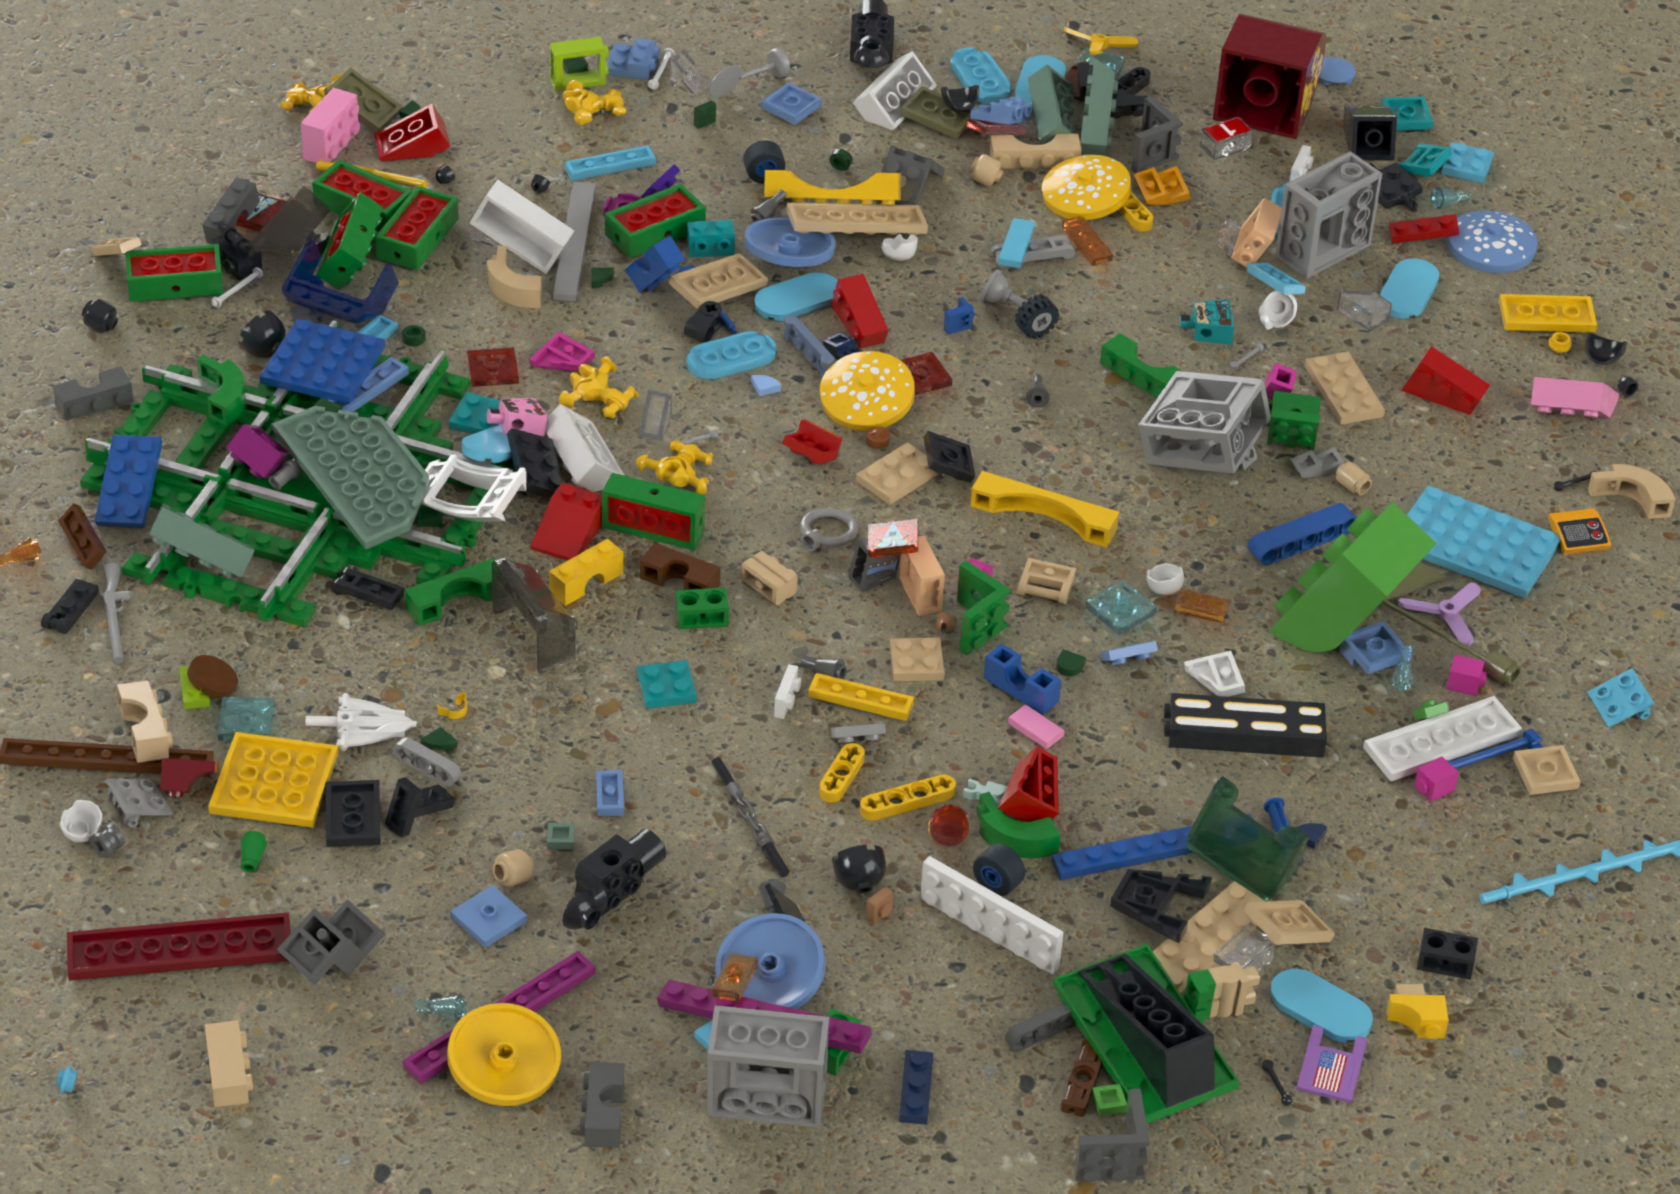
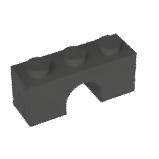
(239, 199)
(78, 401)
(604, 1087)

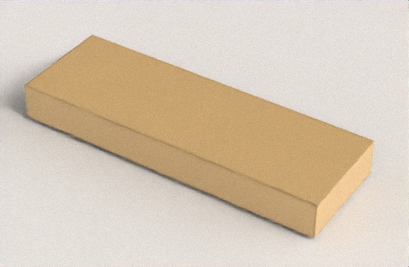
(116, 246)

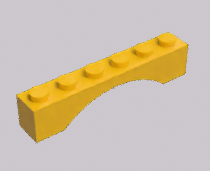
(878, 187)
(1001, 494)

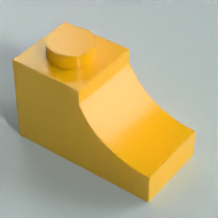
(1422, 1013)

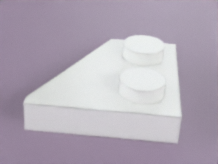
(1217, 673)

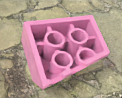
(1573, 397)

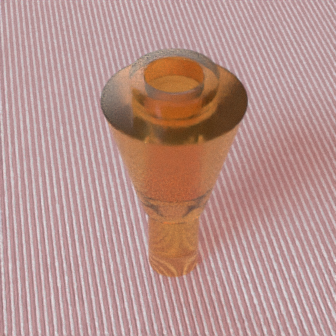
(23, 551)

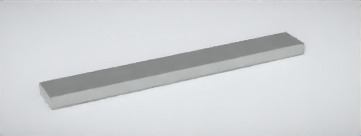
(573, 253)

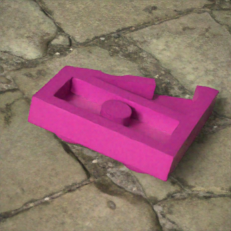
(562, 354)

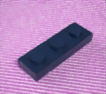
(916, 1087)

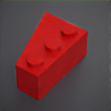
(859, 311)
(1446, 383)
(1033, 788)

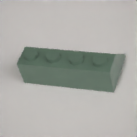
(1051, 103)
(1098, 108)
(201, 542)

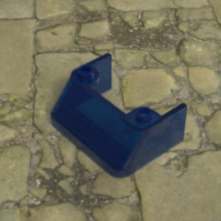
(309, 291)

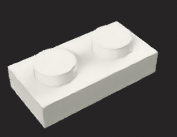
(1302, 163)
(785, 696)

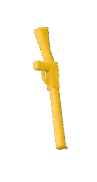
(399, 179)

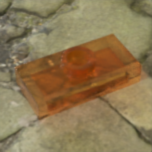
(1202, 606)
(735, 977)

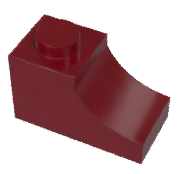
(181, 774)

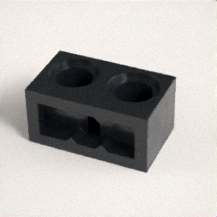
(1447, 953)

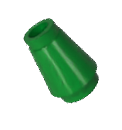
(252, 848)

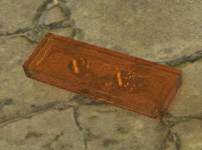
(1087, 240)

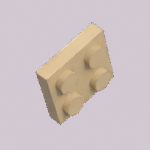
(916, 659)
(1546, 770)

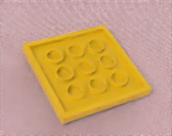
(273, 779)

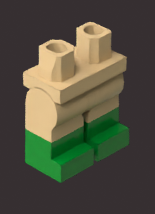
(1221, 990)

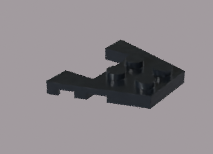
(1147, 895)

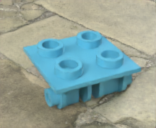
(1621, 698)

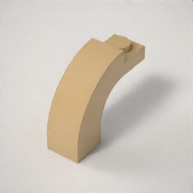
(512, 287)
(1637, 484)

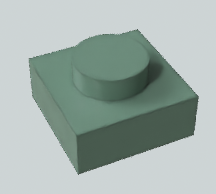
(560, 836)

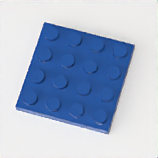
(322, 361)

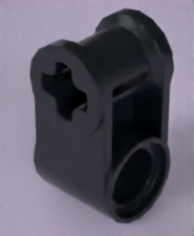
(704, 322)

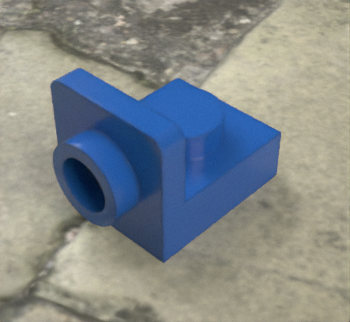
(959, 318)

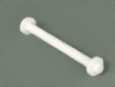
(653, 83)
(216, 301)

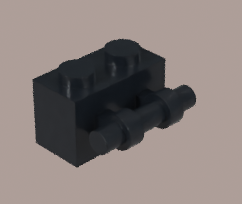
(235, 253)

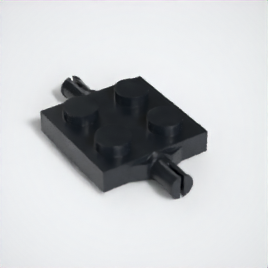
(1397, 187)

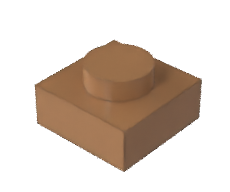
(879, 905)

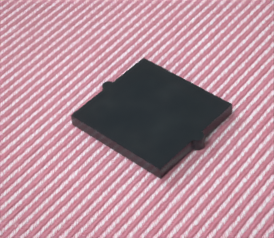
(782, 903)

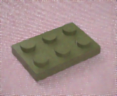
(375, 106)
(930, 110)

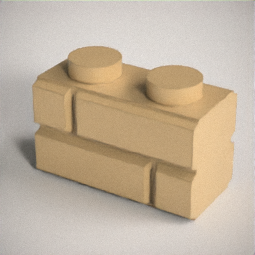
(769, 577)

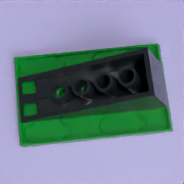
(1145, 1032)

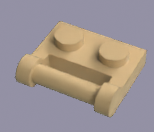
(1047, 575)

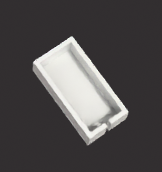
(521, 226)

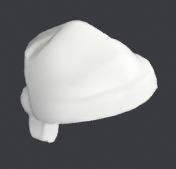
(1277, 310)

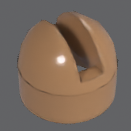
(946, 621)

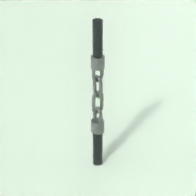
(764, 839)

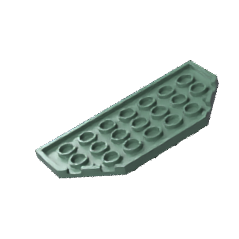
(358, 470)

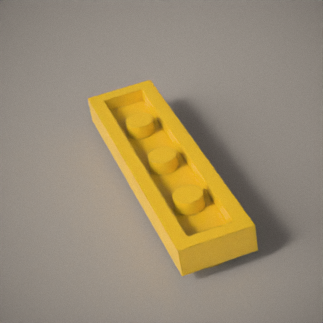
(861, 697)

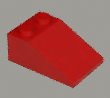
(413, 136)
(568, 522)

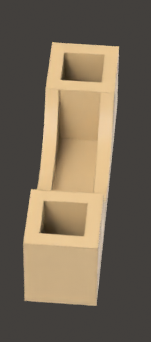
(1019, 155)
(151, 735)

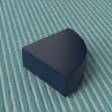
(1314, 831)

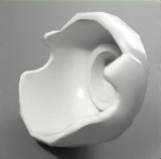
(900, 248)
(1165, 579)
(81, 821)

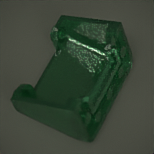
(1243, 846)

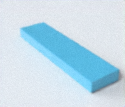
(610, 163)
(1275, 278)

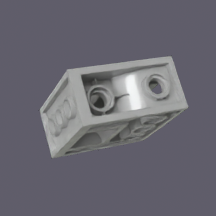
(1326, 215)
(1185, 416)
(767, 1065)

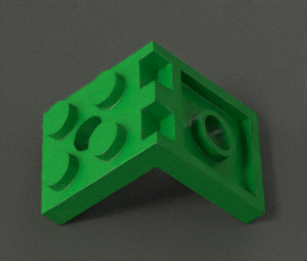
(1294, 420)
(985, 605)

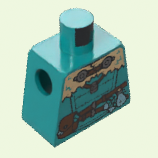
(1210, 321)

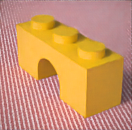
(570, 578)

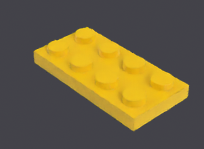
(1547, 313)

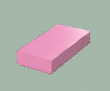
(1036, 726)

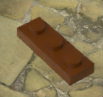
(82, 536)

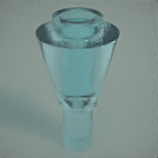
(1443, 197)
(1403, 676)
(450, 1007)

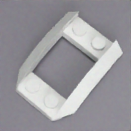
(499, 482)

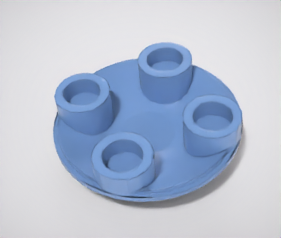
(1336, 71)

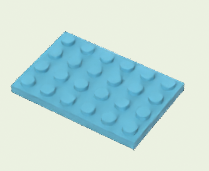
(1483, 541)

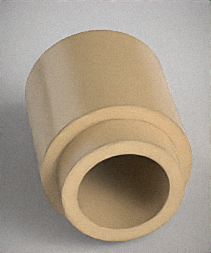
(1353, 478)

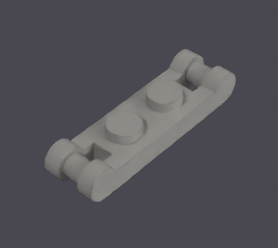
(1042, 249)

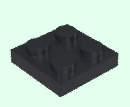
(949, 457)

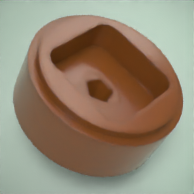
(878, 437)

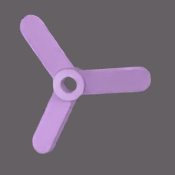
(1448, 610)

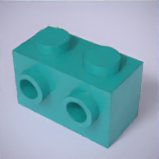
(710, 238)

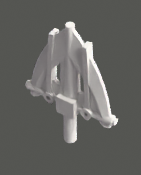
(373, 726)

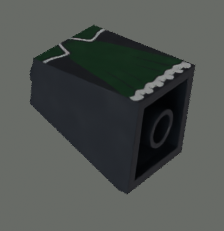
(1370, 131)

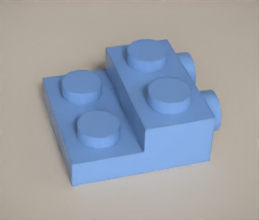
(634, 60)
(1004, 112)
(1372, 647)

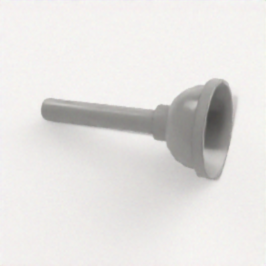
(997, 290)

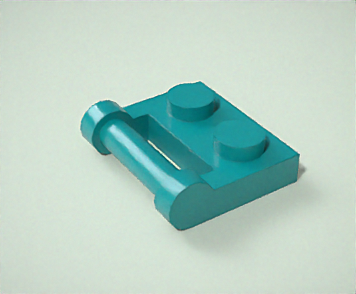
(1426, 159)

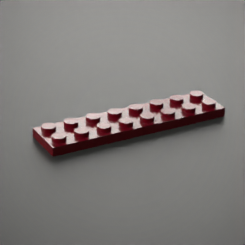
(176, 946)

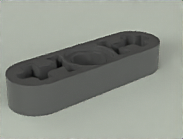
(1030, 1031)

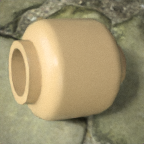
(986, 170)
(513, 868)

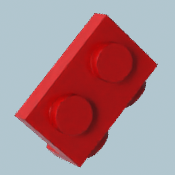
(813, 442)

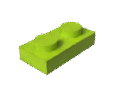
(191, 696)

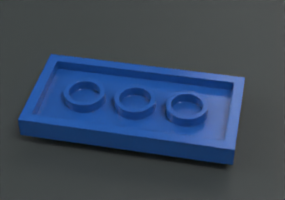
(128, 481)

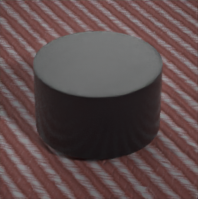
(321, 241)

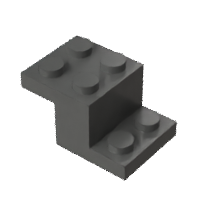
(325, 942)

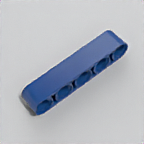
(1301, 534)

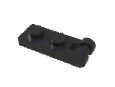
(367, 588)
(70, 606)

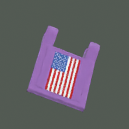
(1330, 1070)

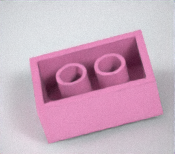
(330, 126)

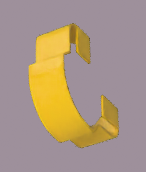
(455, 714)

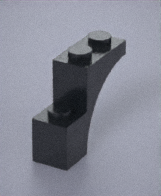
(1125, 103)

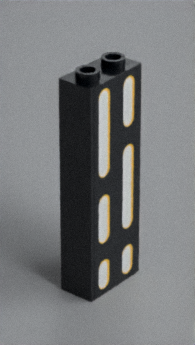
(1246, 725)

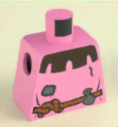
(519, 414)

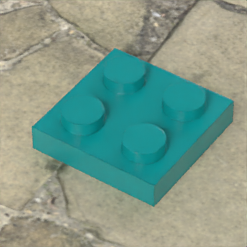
(1410, 111)
(472, 414)
(666, 684)

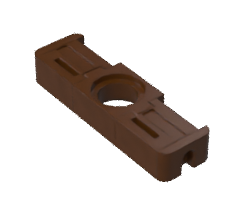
(1078, 1092)

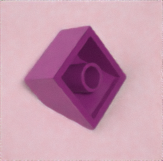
(258, 451)

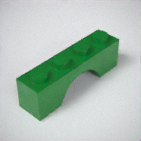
(1120, 357)
(428, 598)

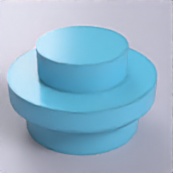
(66, 1079)

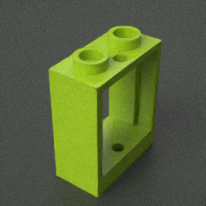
(578, 48)

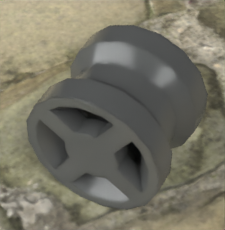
(107, 840)

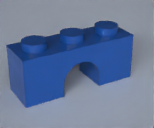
(655, 265)
(1005, 671)

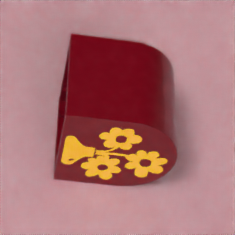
(1269, 75)

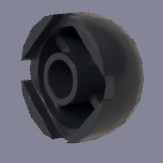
(263, 335)
(860, 868)

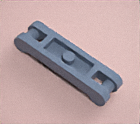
(808, 344)

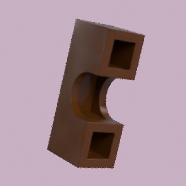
(665, 563)

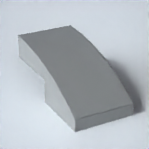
(1322, 464)

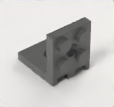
(1157, 130)
(915, 170)
(1125, 1150)

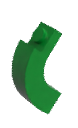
(230, 398)
(1027, 839)

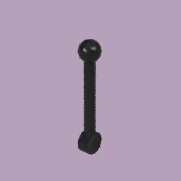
(1558, 486)
(1268, 1066)

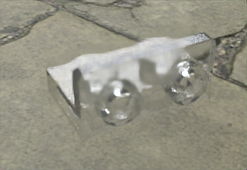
(1247, 947)

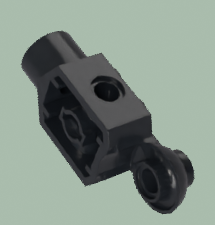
(872, 35)
(611, 876)

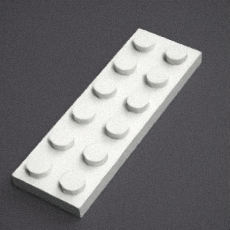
(1444, 735)
(991, 915)

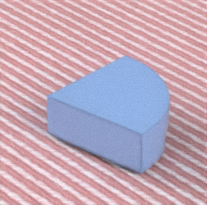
(765, 384)

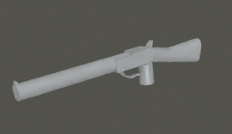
(112, 574)

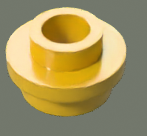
(1560, 342)

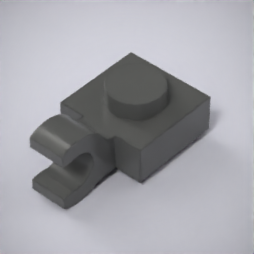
(303, 313)

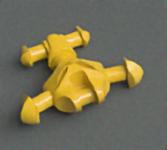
(301, 96)
(585, 102)
(594, 386)
(678, 468)

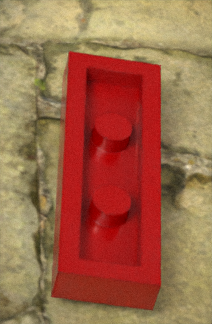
(1424, 228)

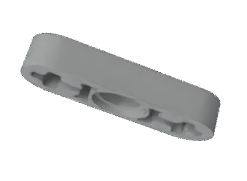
(427, 761)

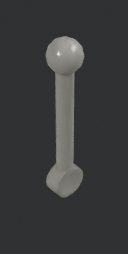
(1234, 365)
(713, 434)

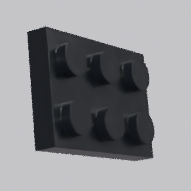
(539, 460)
(352, 813)

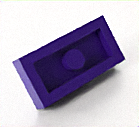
(664, 182)

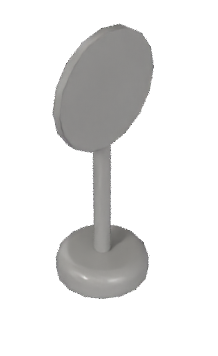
(730, 76)

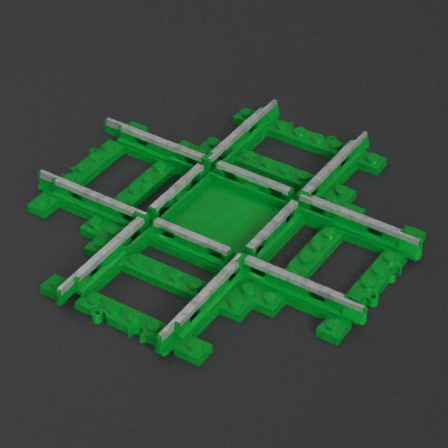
(298, 502)

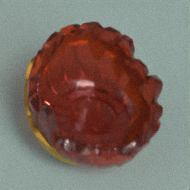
(949, 825)

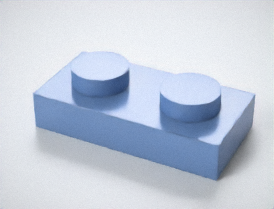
(1139, 650)
(610, 793)

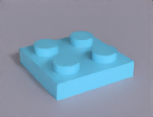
(1468, 163)

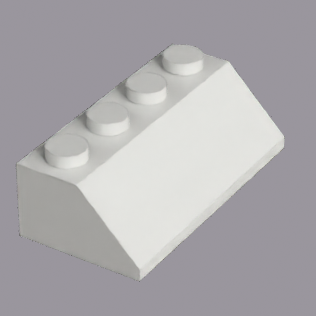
(892, 89)
(581, 449)

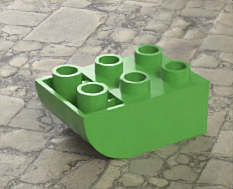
(1356, 581)

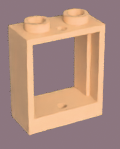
(1257, 233)
(922, 579)

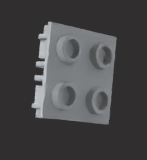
(136, 798)

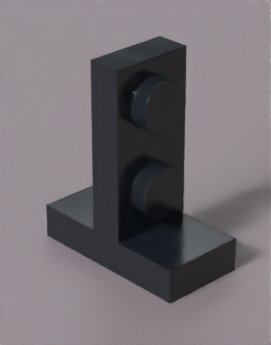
(411, 802)

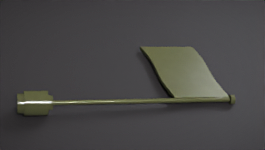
(1496, 664)

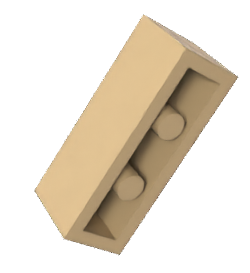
(228, 1063)

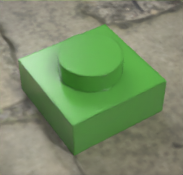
(1430, 708)
(1109, 1100)

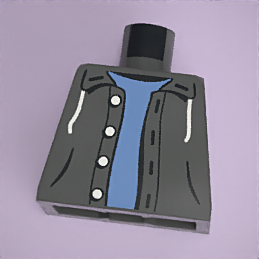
(872, 571)

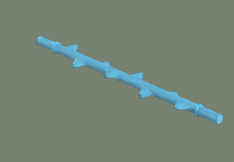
(1591, 871)

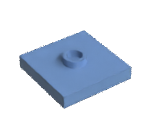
(791, 103)
(488, 916)

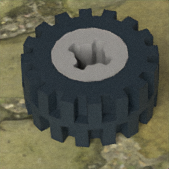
(1036, 316)

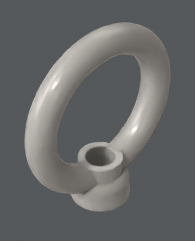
(814, 538)

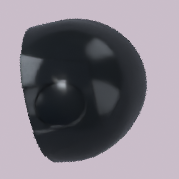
(960, 99)
(1604, 350)

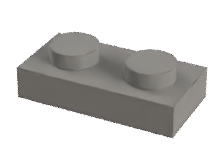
(847, 733)

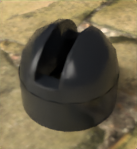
(445, 174)
(540, 182)
(1627, 386)

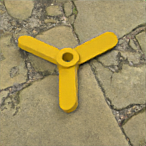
(1100, 42)

